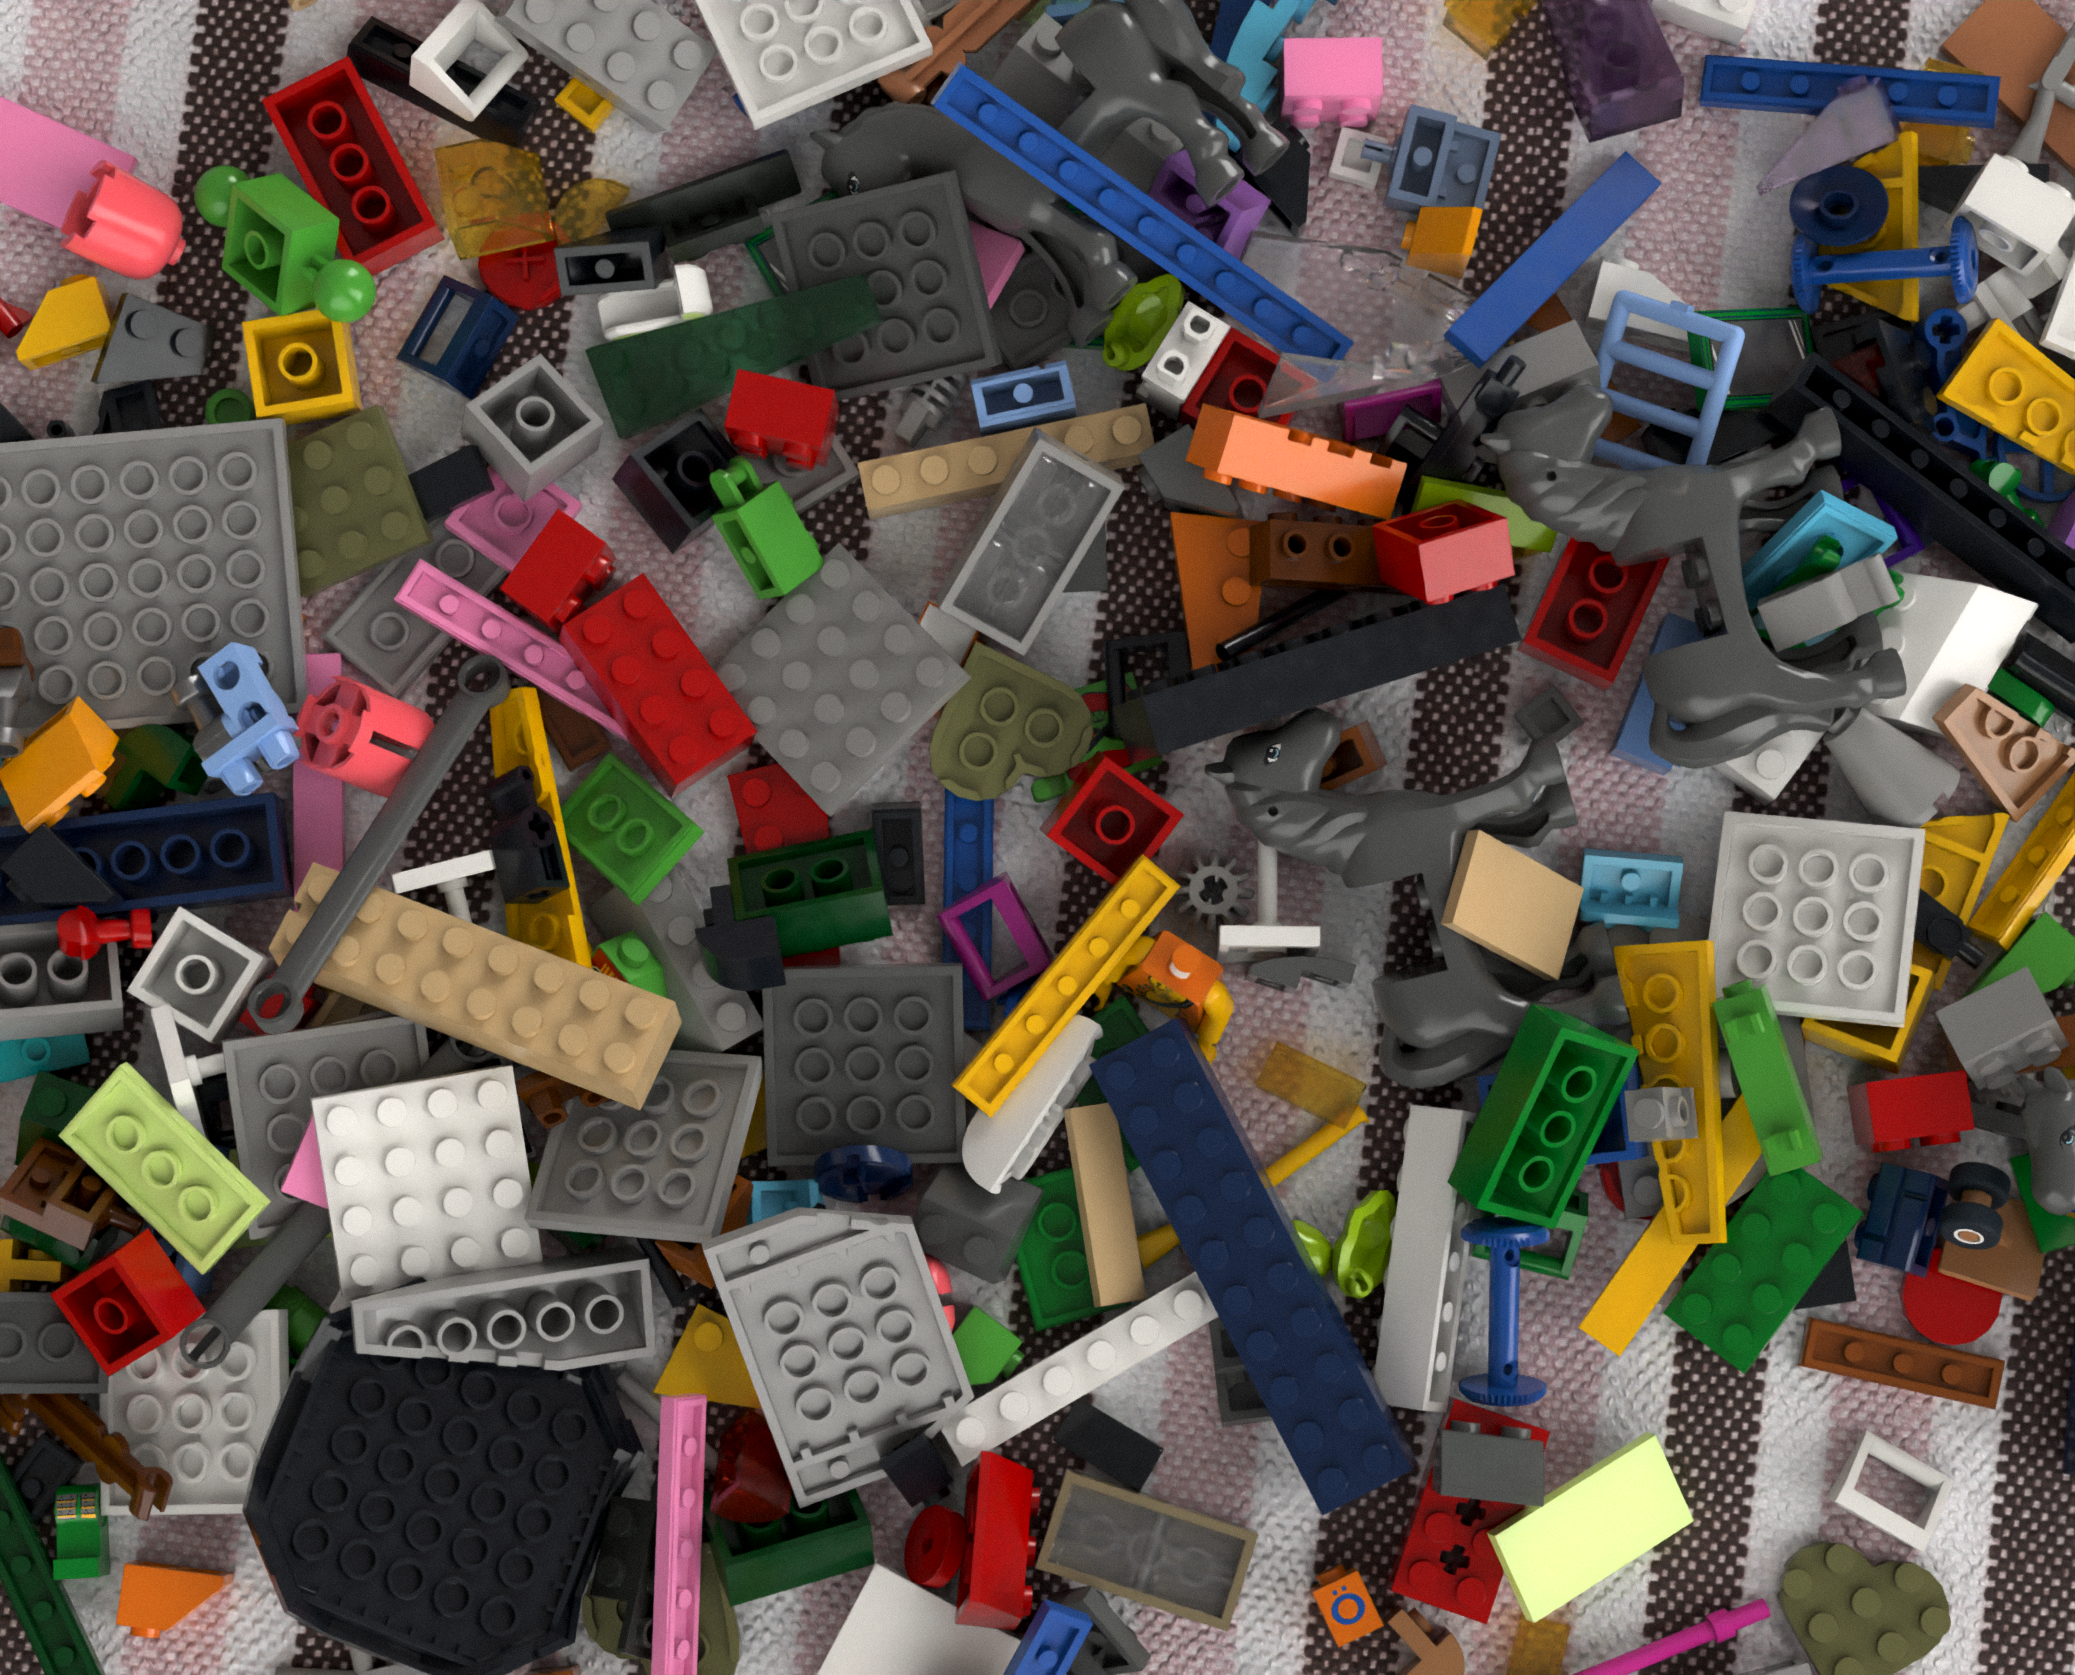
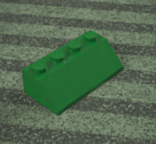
(1542, 1117)

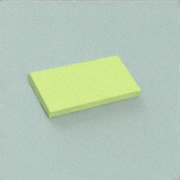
(164, 1168)
(1590, 1527)

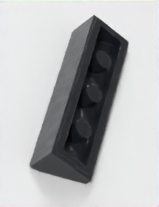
(384, 59)

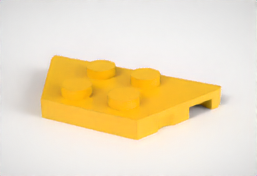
(1898, 172)
(1953, 871)

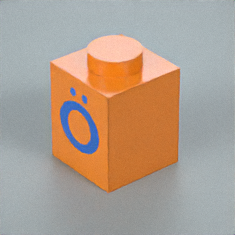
(1345, 1604)

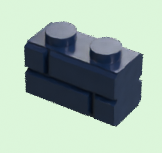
(1901, 1219)

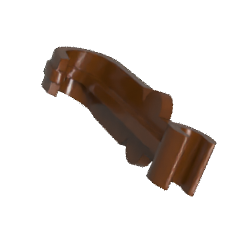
(91, 1440)

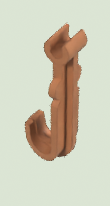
(965, 30)

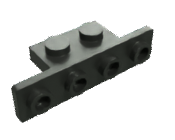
(714, 208)
(628, 1568)

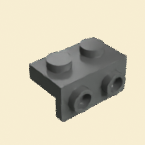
(1110, 1644)

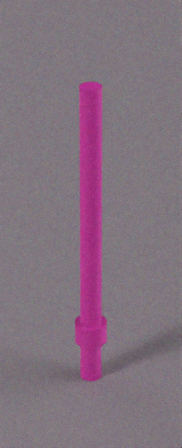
(1717, 1627)

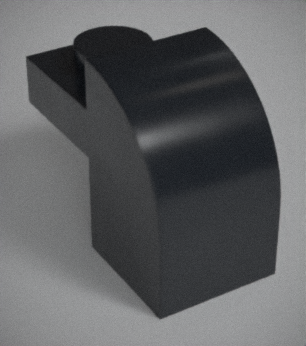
(739, 953)

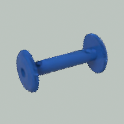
(1958, 260)
(1503, 1383)

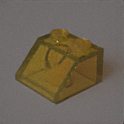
(492, 197)

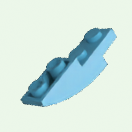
(1257, 41)

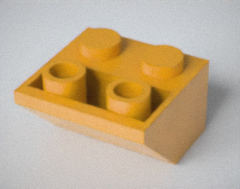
(58, 764)

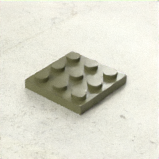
(351, 501)

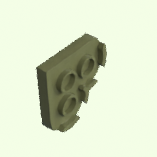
(1005, 726)
(1859, 1613)
(718, 1624)

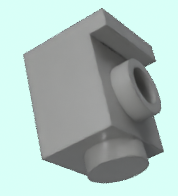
(1661, 1114)

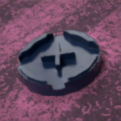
(861, 1171)

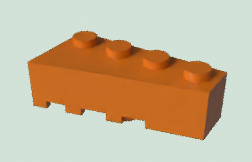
(1294, 463)
(1213, 581)

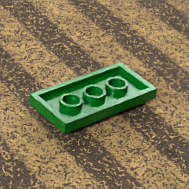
(1765, 1268)

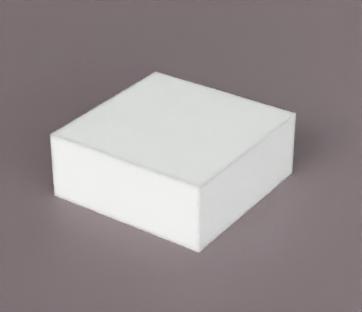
(1347, 161)

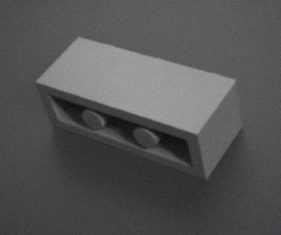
(1554, 366)

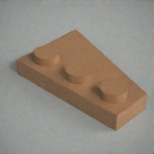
(2003, 750)

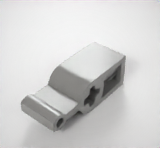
(1826, 601)

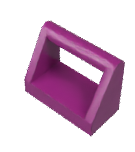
(1377, 413)
(1018, 921)

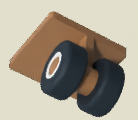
(1988, 1233)

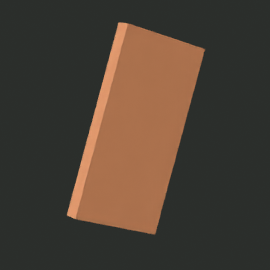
(2017, 43)

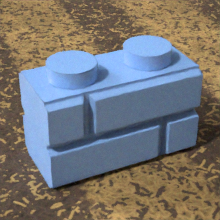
(1023, 398)

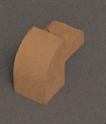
(1433, 1657)

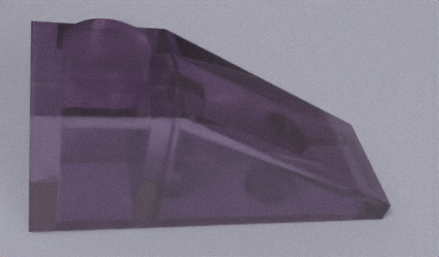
(1845, 127)

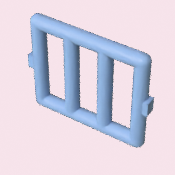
(1716, 382)

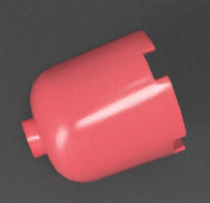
(124, 224)

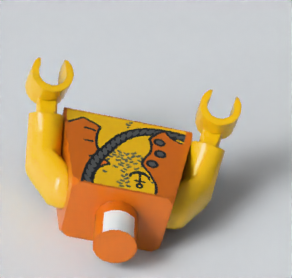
(1175, 982)

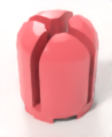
(360, 715)

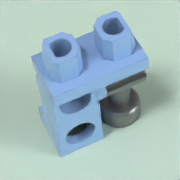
(251, 723)

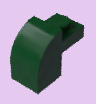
(155, 760)

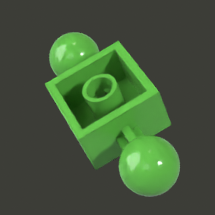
(283, 245)

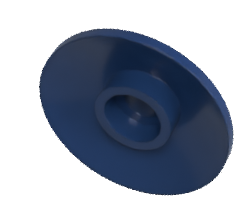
(1842, 191)

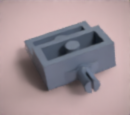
(1436, 162)

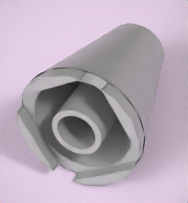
(1889, 769)

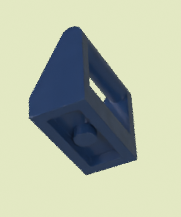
(473, 344)

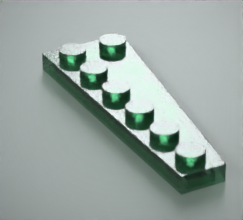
(696, 361)

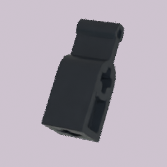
(524, 841)

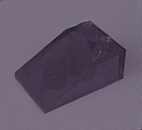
(1615, 65)

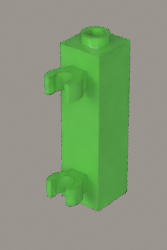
(1767, 1077)

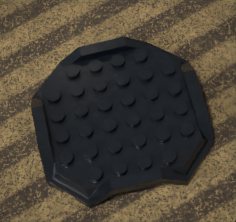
(437, 1501)

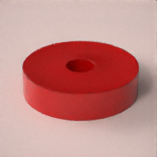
(935, 1546)

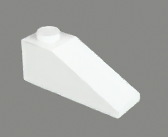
(1625, 275)

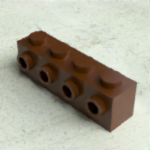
(1316, 555)

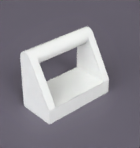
(462, 26)
(1843, 1493)

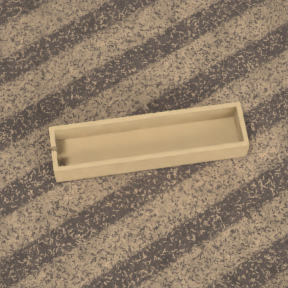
(492, 991)

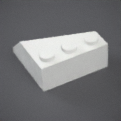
(1945, 638)

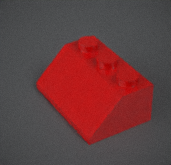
(997, 1544)

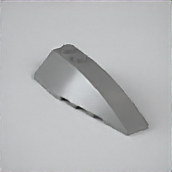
(535, 1314)

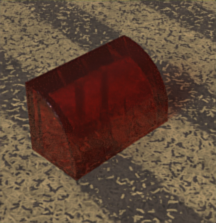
(750, 1473)

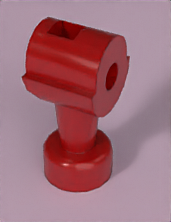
(83, 933)

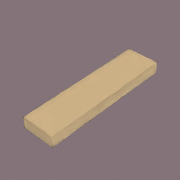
(1104, 1205)

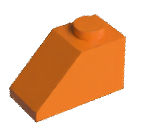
(164, 1595)

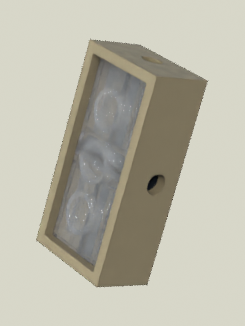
(1146, 1549)

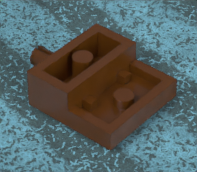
(64, 1197)

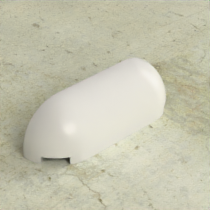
(1027, 1119)

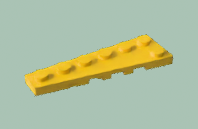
(2016, 394)
(521, 740)
(1677, 1041)

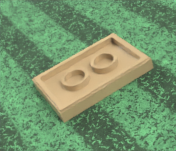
(1512, 905)

